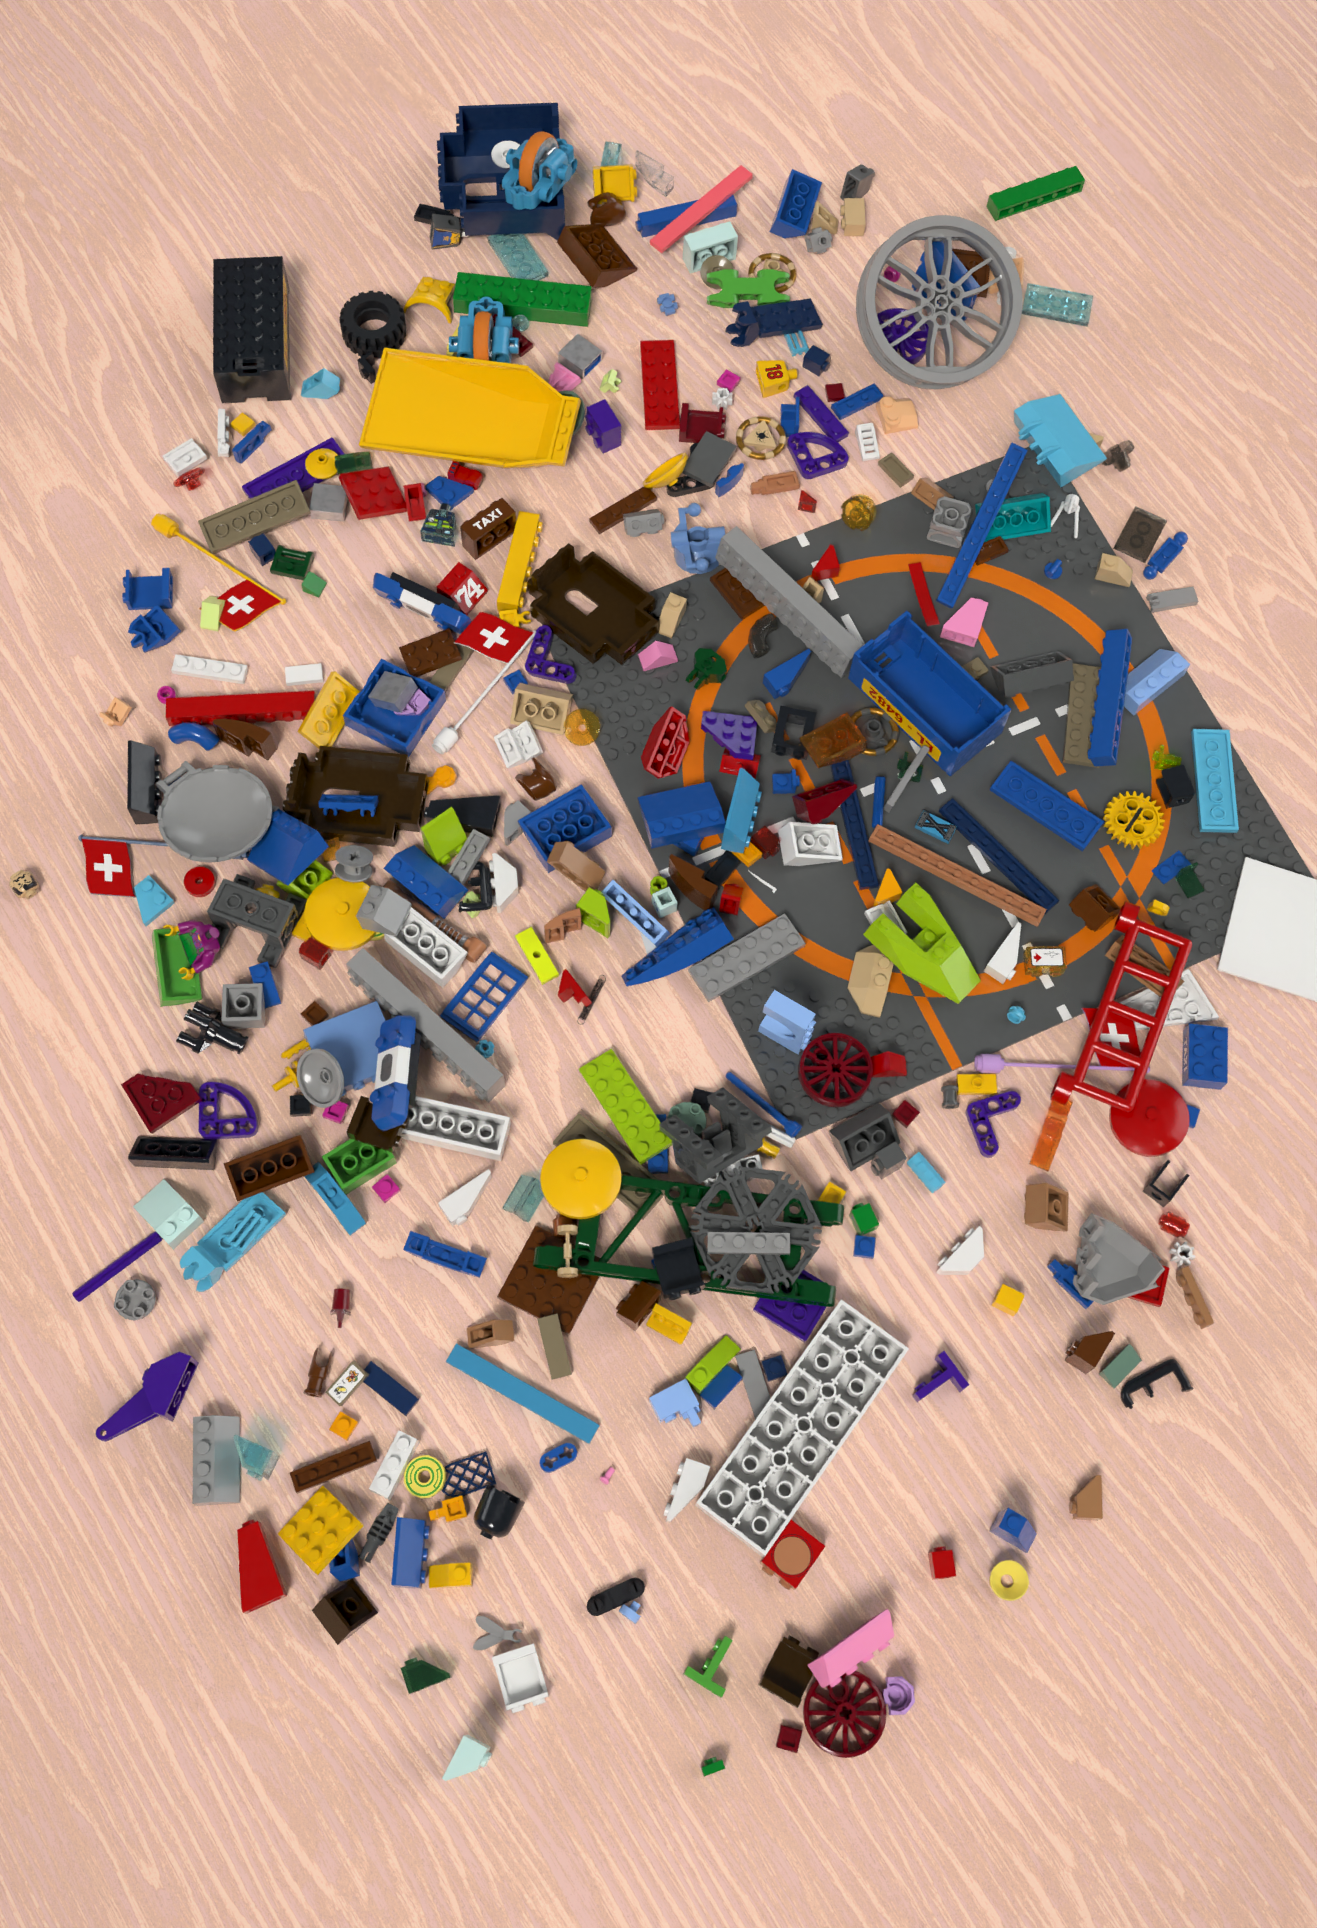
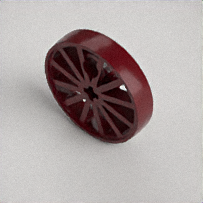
(826, 1066)
(847, 1704)

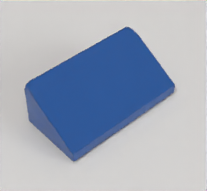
(721, 1386)

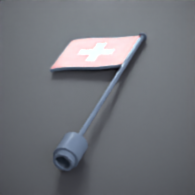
(110, 865)

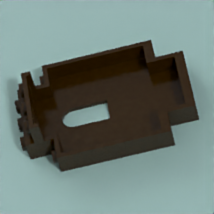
(614, 627)
(371, 774)

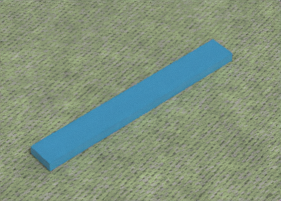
(522, 1393)

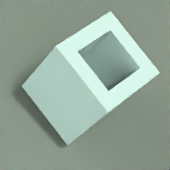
(664, 902)

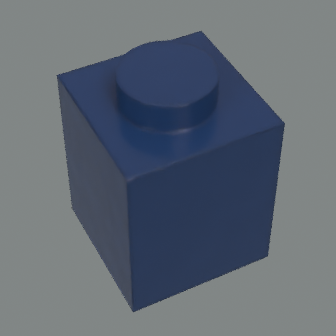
(816, 360)
(262, 549)

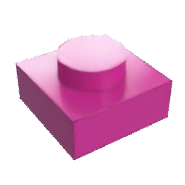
(728, 380)
(336, 1112)
(386, 1188)

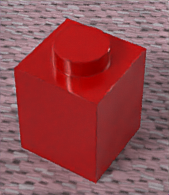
(941, 1563)

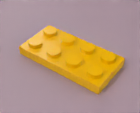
(326, 714)

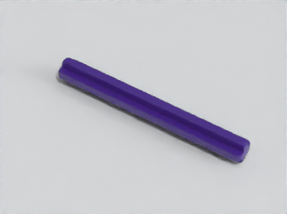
(116, 1266)

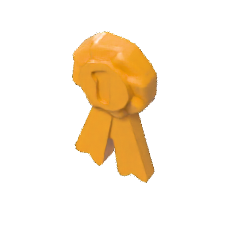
(443, 777)

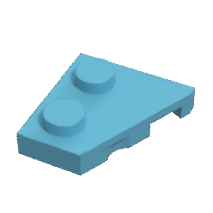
(151, 900)

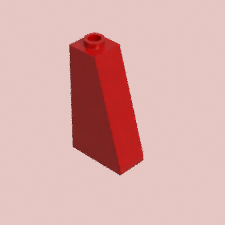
(257, 1568)

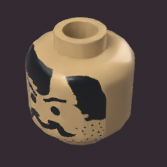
(23, 884)

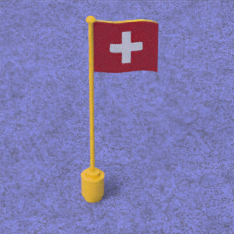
(243, 601)

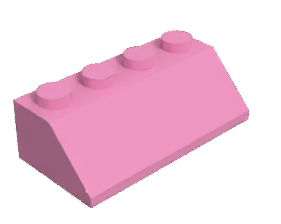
(853, 1649)

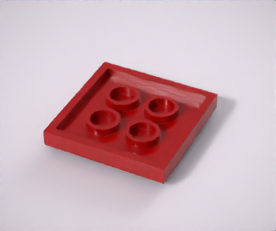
(373, 493)

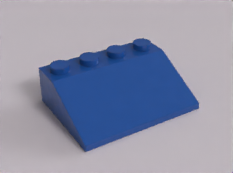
(681, 814)
(567, 818)
(287, 848)

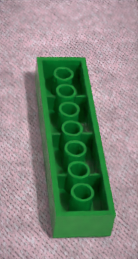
(532, 298)

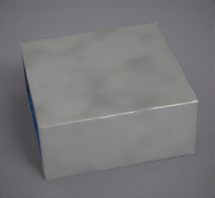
(580, 356)
(328, 502)
(393, 691)

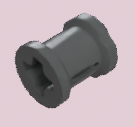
(950, 1097)

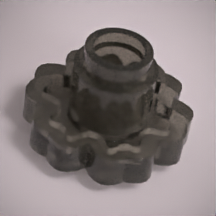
(1119, 455)

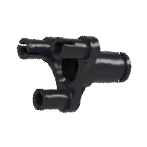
(211, 1031)

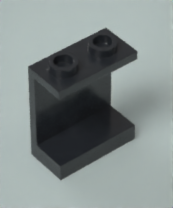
(677, 1269)

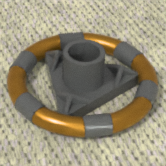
(873, 730)

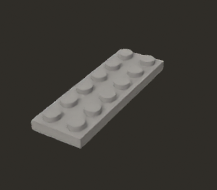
(746, 957)

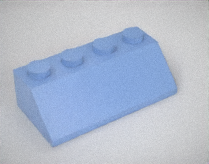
(1153, 678)

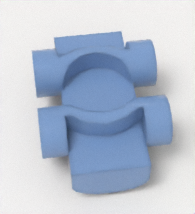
(667, 305)

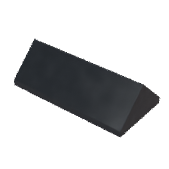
(174, 1153)

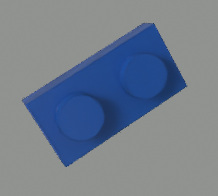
(1170, 867)

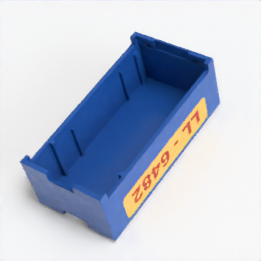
(928, 694)

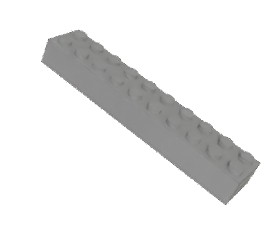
(787, 601)
(434, 1032)

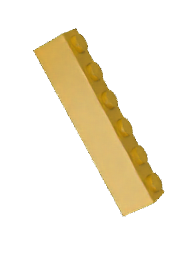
(519, 561)

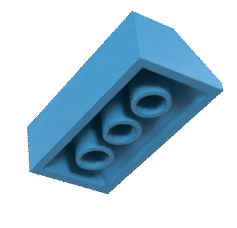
(741, 813)

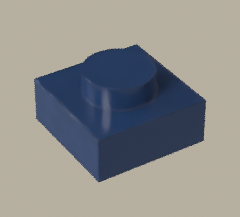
(774, 1368)

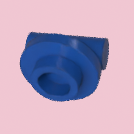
(1053, 570)

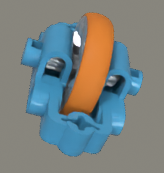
(538, 170)
(479, 337)

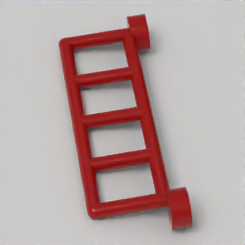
(1128, 924)

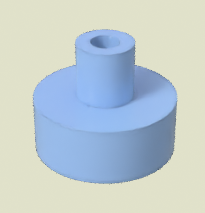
(630, 1612)

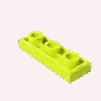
(532, 946)

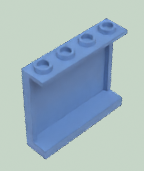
(351, 1042)

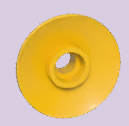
(318, 468)

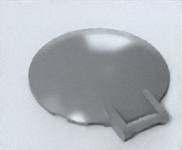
(213, 812)

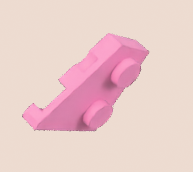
(563, 379)

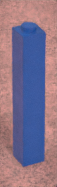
(654, 221)

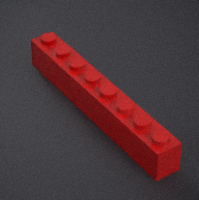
(240, 707)

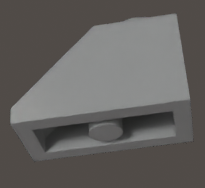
(511, 816)

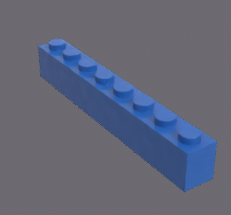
(1110, 698)

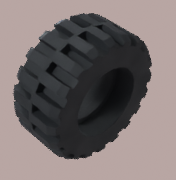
(372, 307)

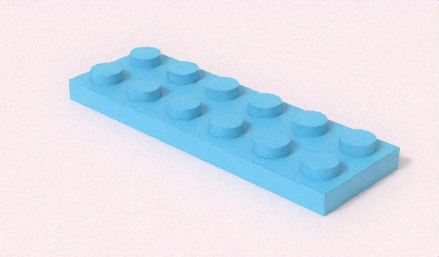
(1214, 781)

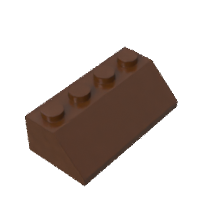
(269, 1167)

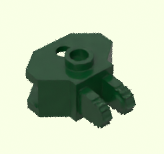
(707, 668)

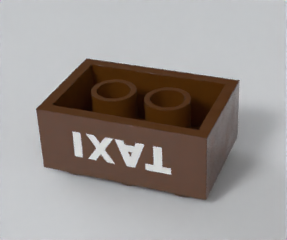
(488, 528)

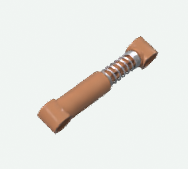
(472, 945)

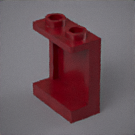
(696, 423)

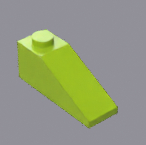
(712, 1364)

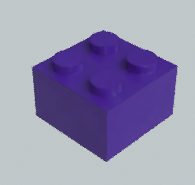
(603, 426)

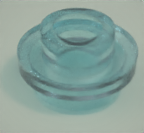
(520, 322)

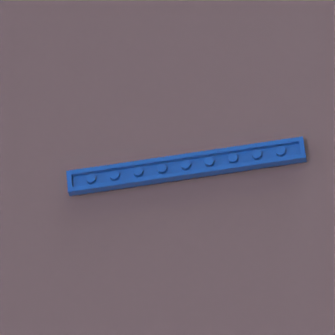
(981, 525)

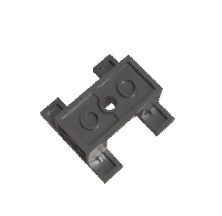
(270, 915)
(719, 1148)

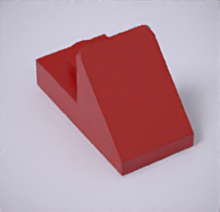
(414, 502)
(570, 988)

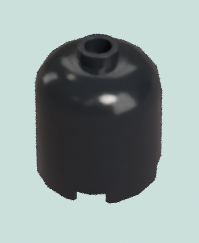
(497, 1512)

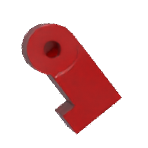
(464, 475)

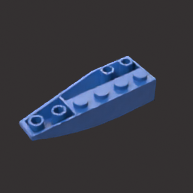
(683, 948)

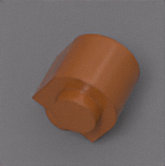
(562, 1220)

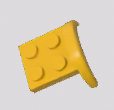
(433, 293)

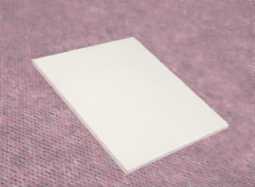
(1273, 930)

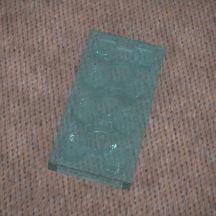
(518, 256)
(1057, 304)

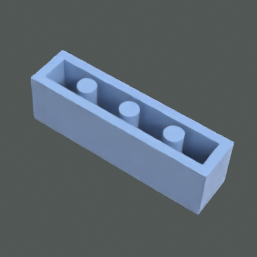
(635, 913)

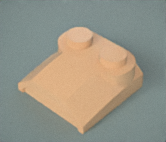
(896, 414)

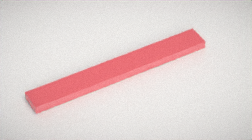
(701, 209)

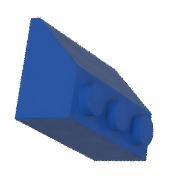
(410, 1553)

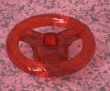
(190, 479)

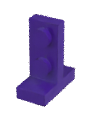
(950, 1372)

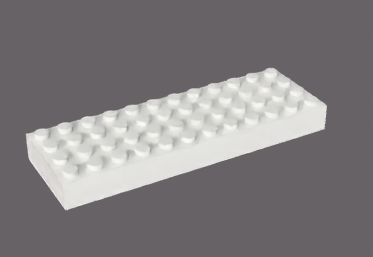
(801, 1428)

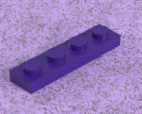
(821, 414)

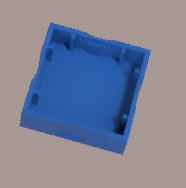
(383, 725)

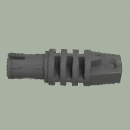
(379, 1531)

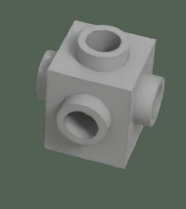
(818, 240)

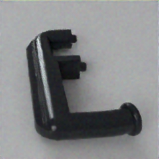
(484, 882)
(1151, 1376)

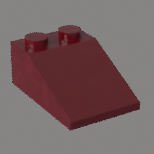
(822, 801)

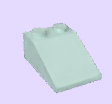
(168, 1214)

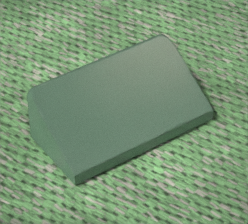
(1120, 1366)

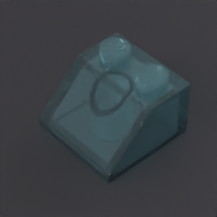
(255, 1458)

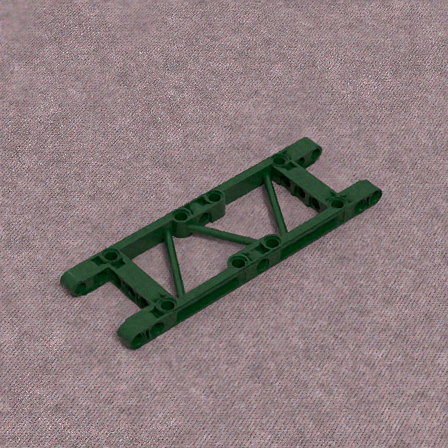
(802, 1290)

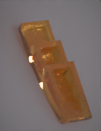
(1050, 1135)

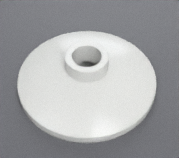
(500, 151)

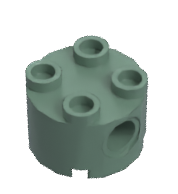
(691, 1115)

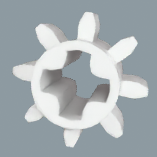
(722, 398)
(1182, 1259)

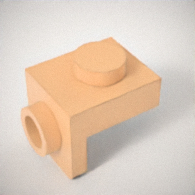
(116, 713)

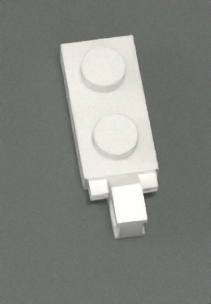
(223, 435)

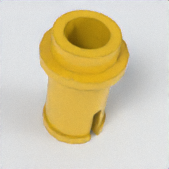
(769, 1149)

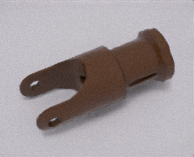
(316, 1377)

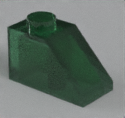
(353, 462)
(422, 1675)

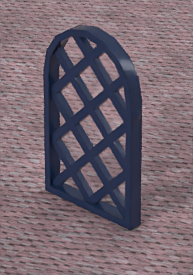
(479, 1487)

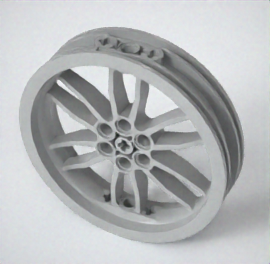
(995, 255)

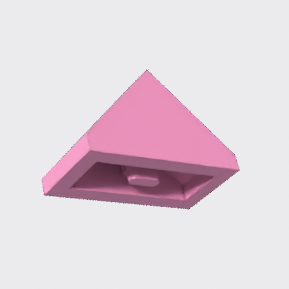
(657, 655)

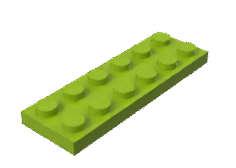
(625, 1106)

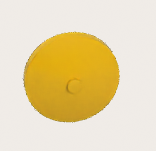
(332, 914)
(580, 1179)

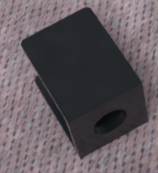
(1175, 786)
(1150, 1189)

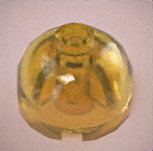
(859, 512)

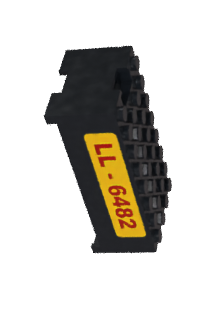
(251, 328)

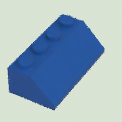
(795, 205)
(426, 880)

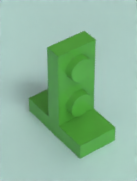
(710, 1667)

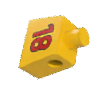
(773, 377)

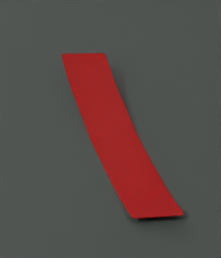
(923, 594)

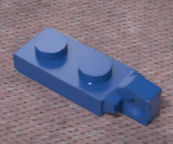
(251, 442)
(1064, 1277)

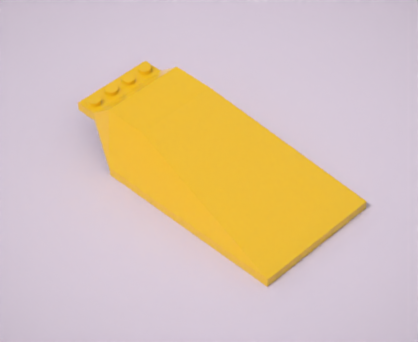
(467, 411)

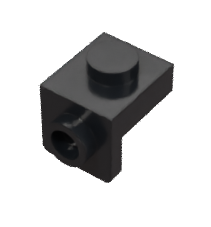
(365, 365)

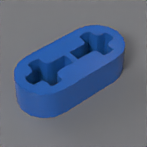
(556, 1453)

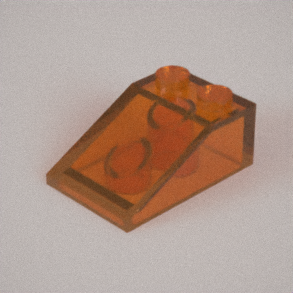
(834, 741)

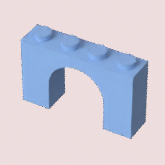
(787, 1022)

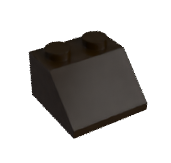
(344, 1611)

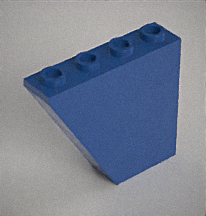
(956, 272)

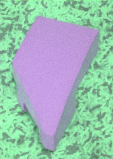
(416, 705)

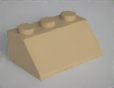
(541, 707)

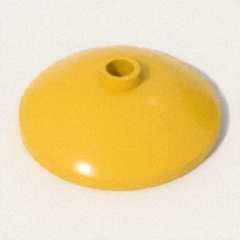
(667, 472)

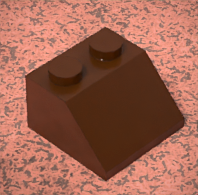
(1094, 907)
(638, 1305)
(1088, 1351)

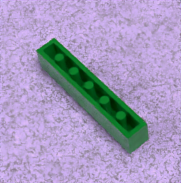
(1035, 193)

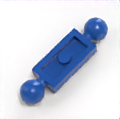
(1165, 555)

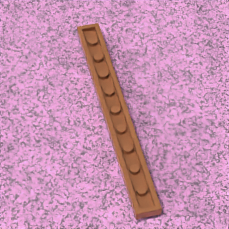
(957, 875)

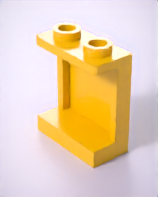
(615, 180)

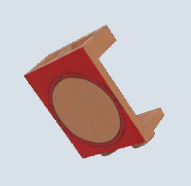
(792, 1555)

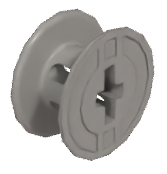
(353, 863)

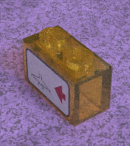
(1045, 961)

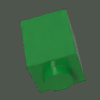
(863, 1219)

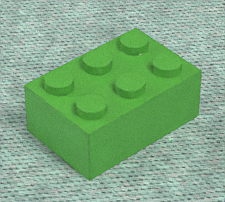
(357, 1163)

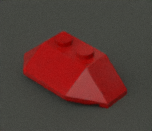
(666, 744)

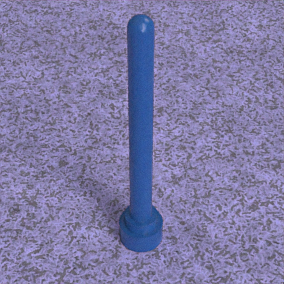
(792, 1128)

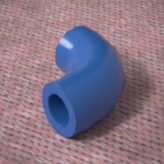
(193, 732)

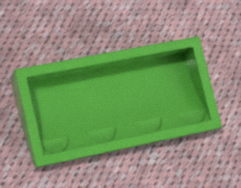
(169, 958)

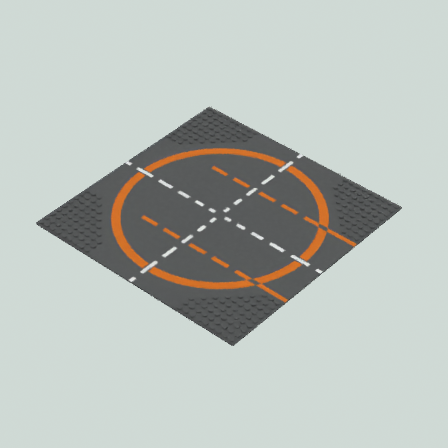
(823, 901)

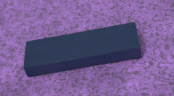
(390, 1389)

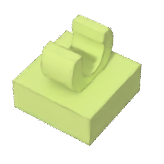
(609, 381)
(471, 897)

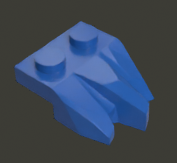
(153, 630)

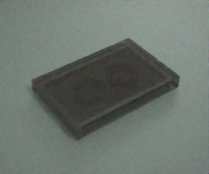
(1140, 534)

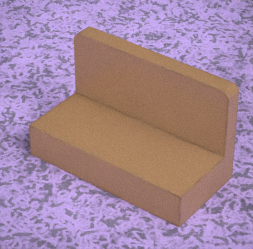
(929, 492)

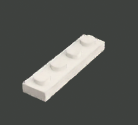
(209, 669)

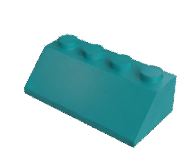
(1021, 517)

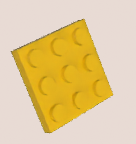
(320, 1530)

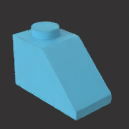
(321, 385)

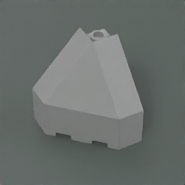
(1113, 1263)

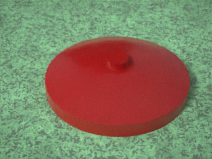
(1155, 1123)

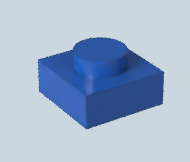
(864, 1246)

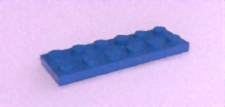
(1046, 806)

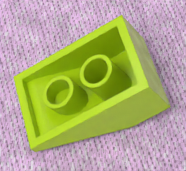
(443, 837)

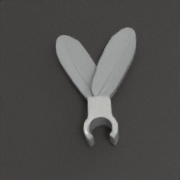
(496, 1634)

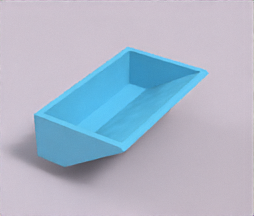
(1057, 438)

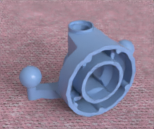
(695, 547)

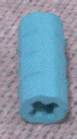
(926, 1172)

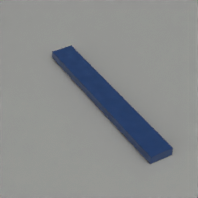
(856, 831)
(998, 855)

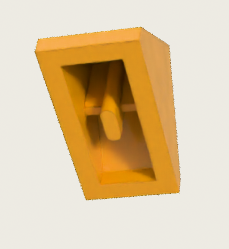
(888, 890)

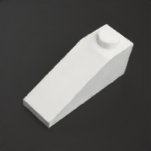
(1005, 959)
(462, 1201)

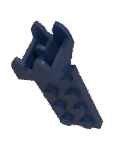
(772, 320)

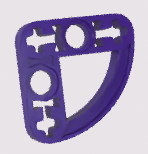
(809, 463)
(213, 1119)

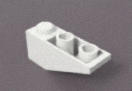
(690, 1484)

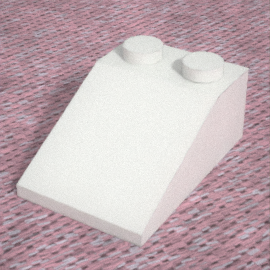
(809, 844)

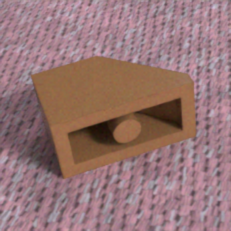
(490, 1333)
(1088, 1501)

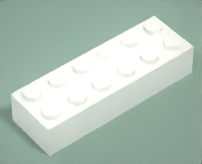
(457, 1128)

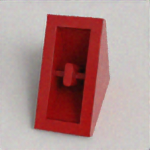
(827, 566)
(888, 1065)

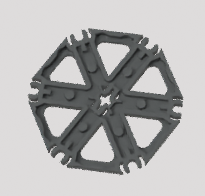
(767, 1214)

